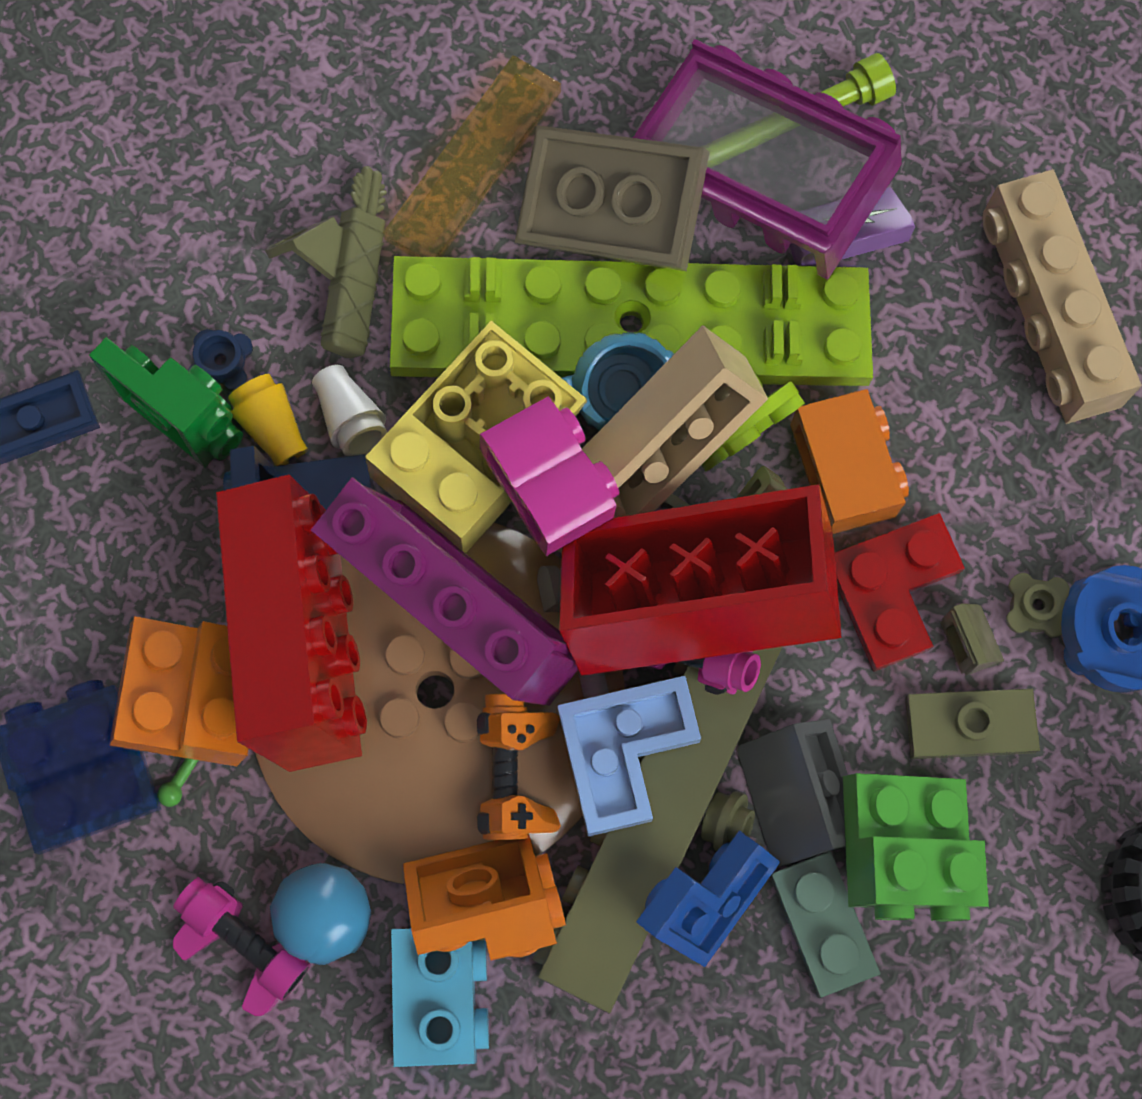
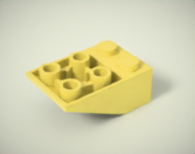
(434, 448)

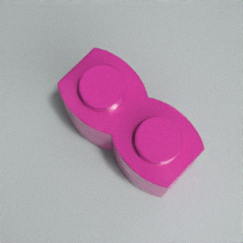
(549, 475)

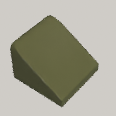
(971, 638)

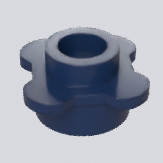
(215, 343)

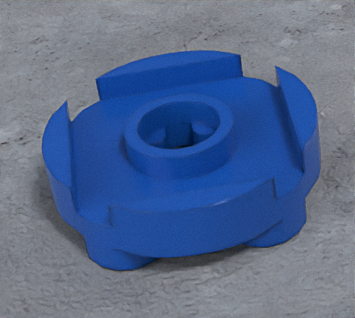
(1089, 628)

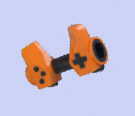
(507, 729)

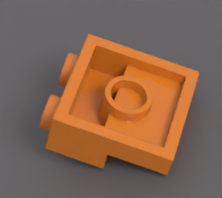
(177, 693)
(485, 893)

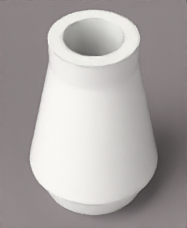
(349, 414)

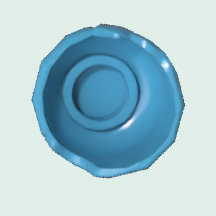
(320, 913)

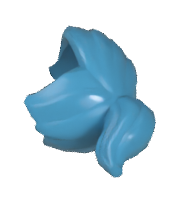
(604, 373)

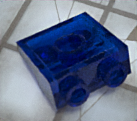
(67, 770)

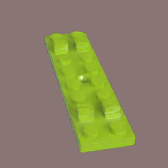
(773, 314)

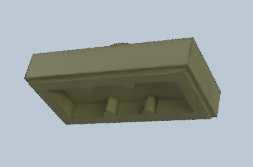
(972, 723)

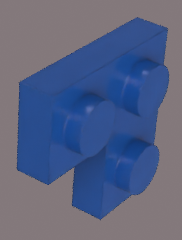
(701, 916)

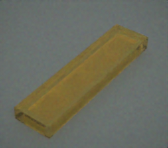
(472, 160)

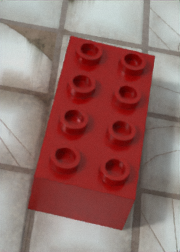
(701, 582)
(288, 628)

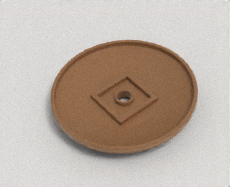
(421, 765)

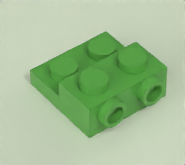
(912, 847)

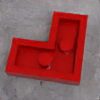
(878, 581)

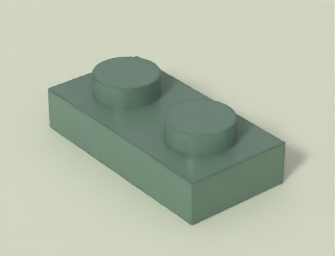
(824, 925)

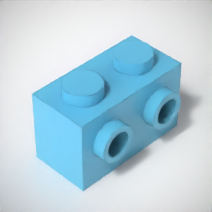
(436, 1003)

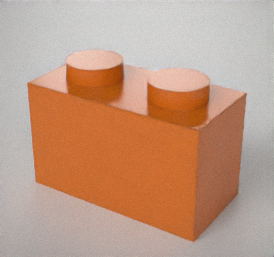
(848, 457)

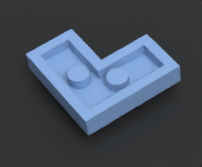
(607, 738)

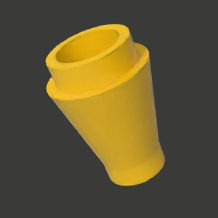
(267, 417)

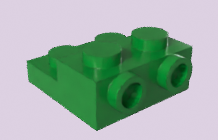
(172, 399)

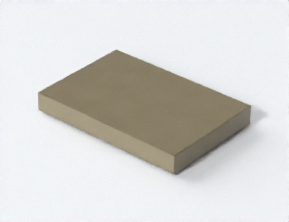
(612, 197)

